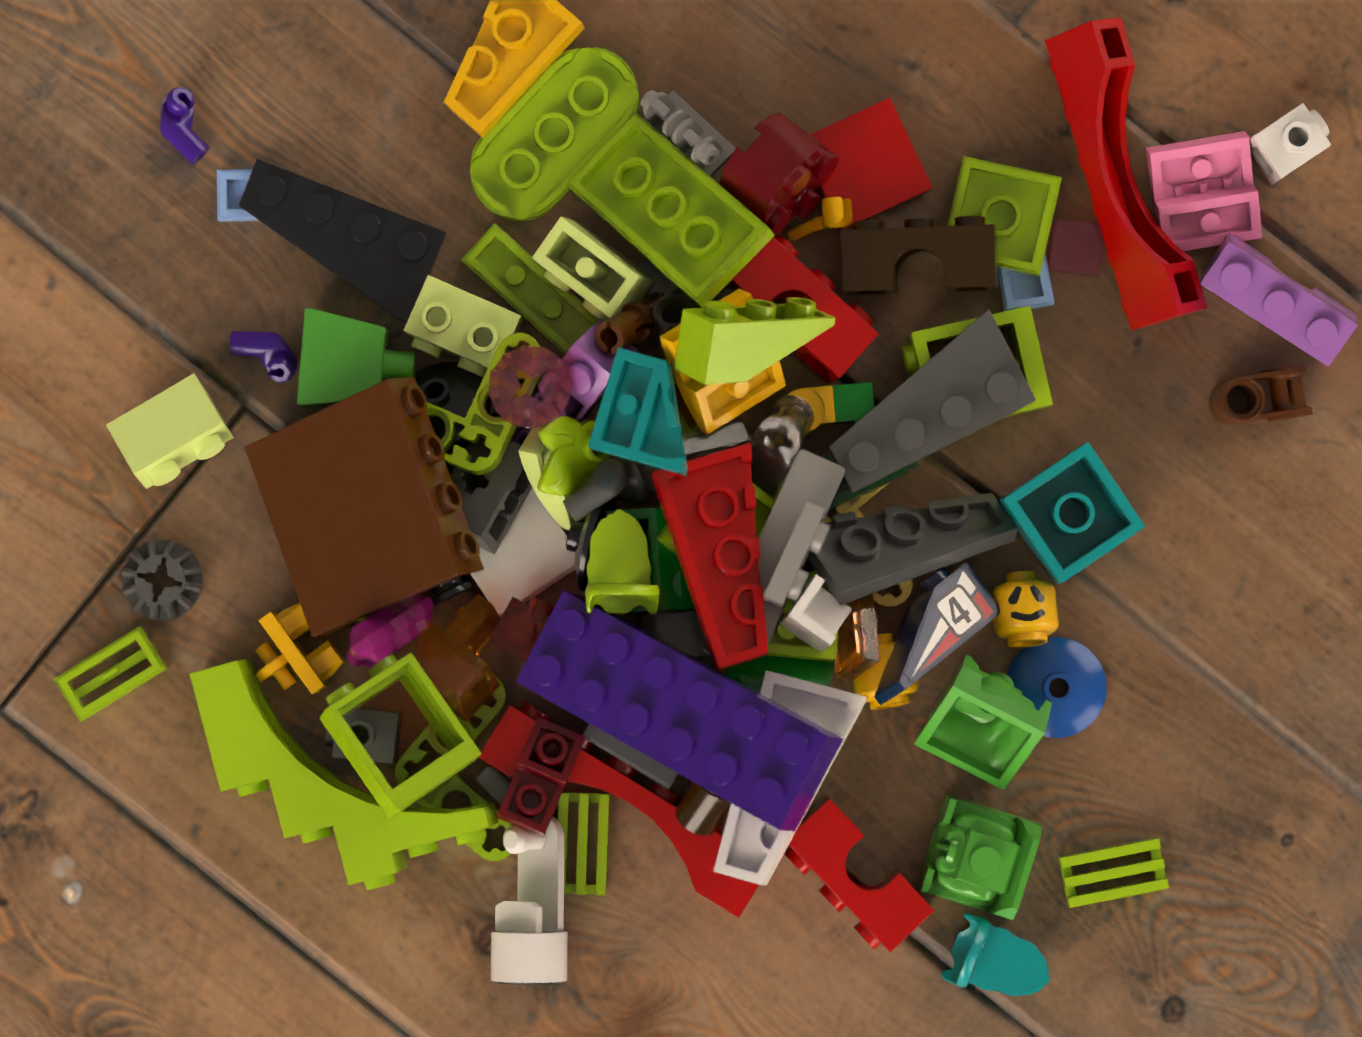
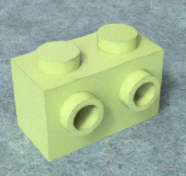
(592, 268)
(459, 325)
(170, 432)

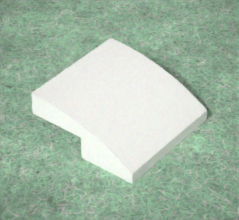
(527, 559)

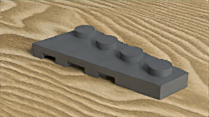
(942, 402)
(905, 543)

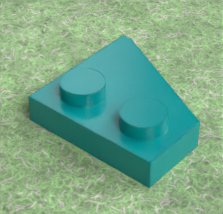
(640, 414)

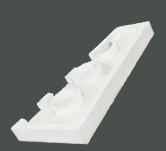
(749, 845)

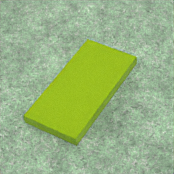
(670, 210)

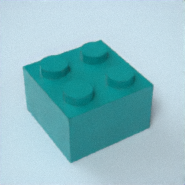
(1071, 513)

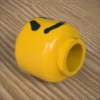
(1026, 610)

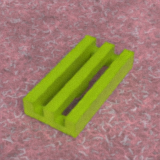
(147, 651)
(584, 799)
(1156, 865)

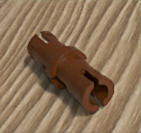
(632, 325)

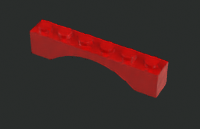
(1094, 81)
(614, 776)

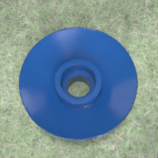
(1078, 667)

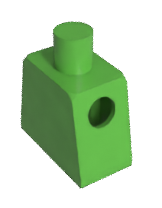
(345, 358)

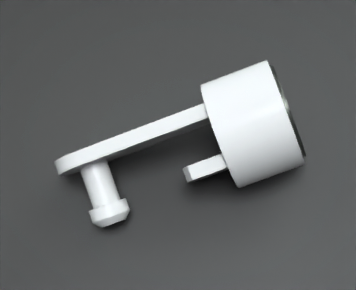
(530, 932)

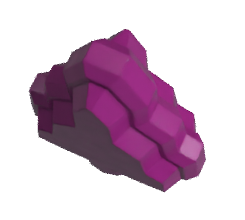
(389, 631)

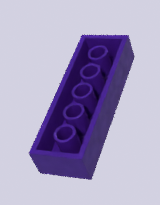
(680, 711)

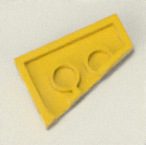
(508, 58)

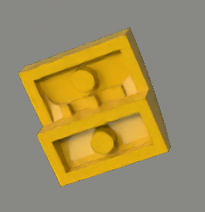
(719, 403)

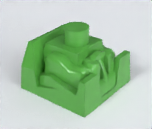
(983, 724)
(979, 856)

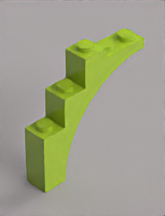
(253, 746)

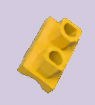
(311, 668)

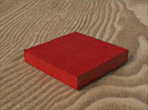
(875, 162)

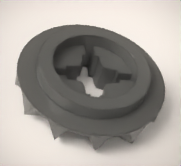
(173, 600)

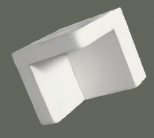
(815, 615)

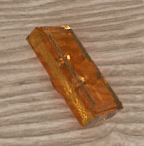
(857, 640)

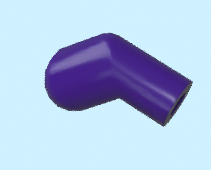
(177, 123)
(270, 350)

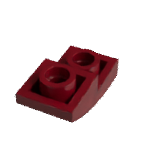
(540, 776)

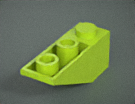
(740, 342)

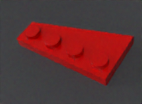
(719, 550)

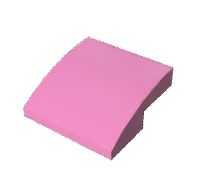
(1205, 190)

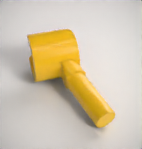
(835, 214)

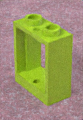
(1024, 344)
(459, 744)

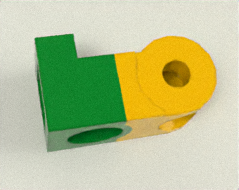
(837, 403)

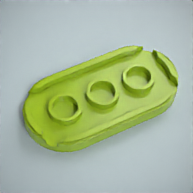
(552, 133)

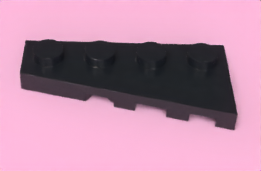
(354, 239)

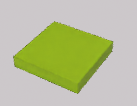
(1016, 202)

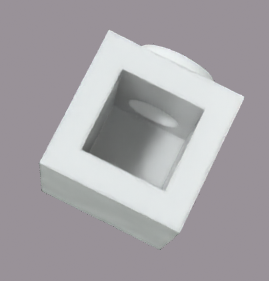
(1289, 142)

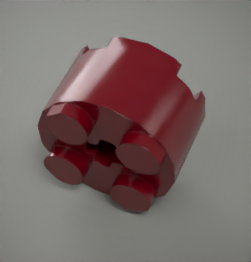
(779, 172)

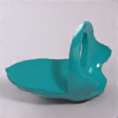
(996, 960)

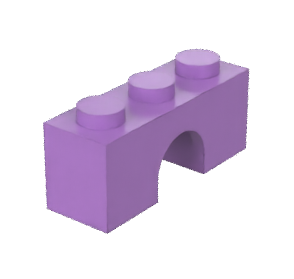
(1278, 302)

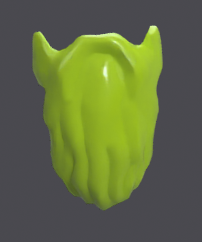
(620, 567)

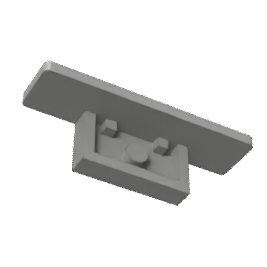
(795, 530)

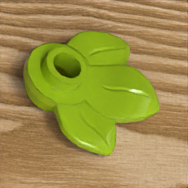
(570, 458)

